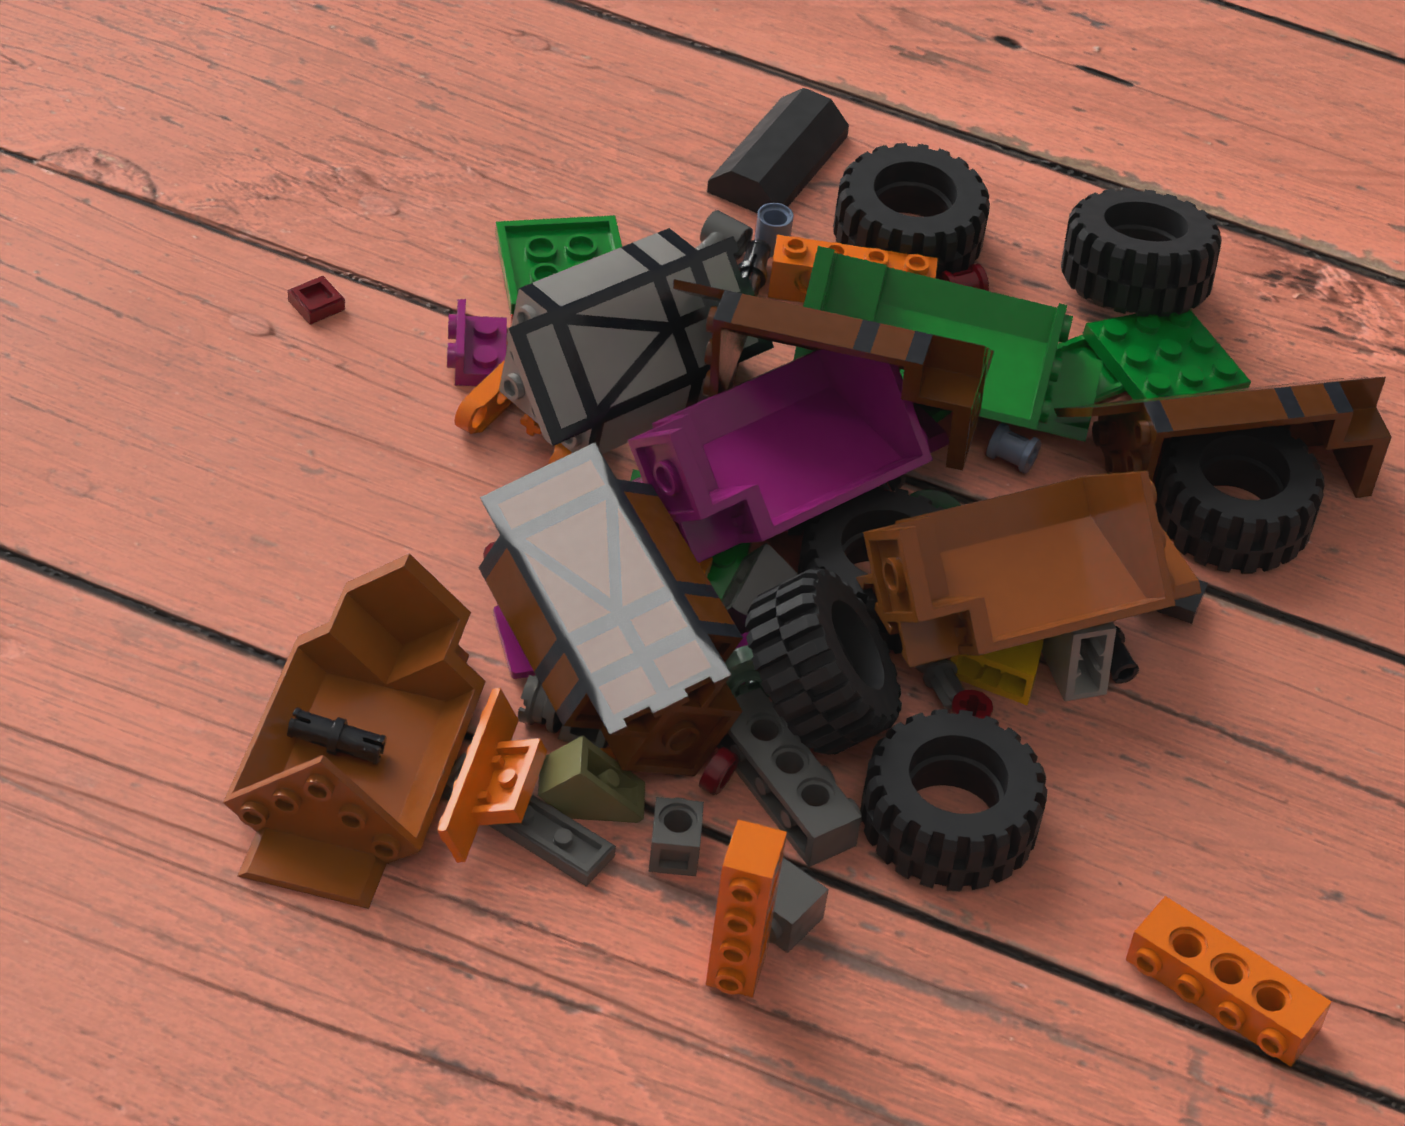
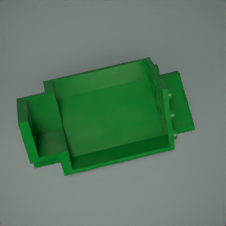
(1026, 370)

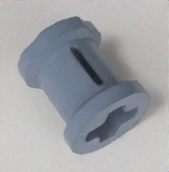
(1013, 448)

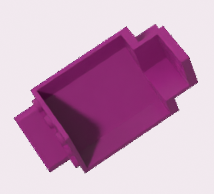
(783, 448)

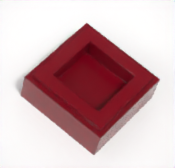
(316, 299)

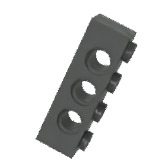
(791, 782)

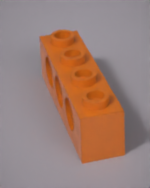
(796, 255)
(745, 908)
(1228, 981)

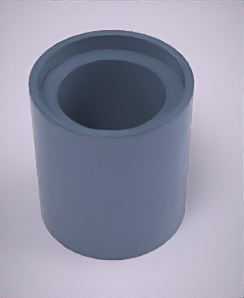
(773, 220)

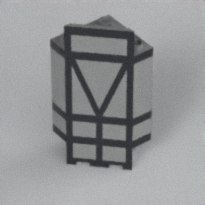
(615, 344)

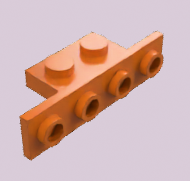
(493, 779)

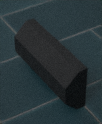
(781, 152)

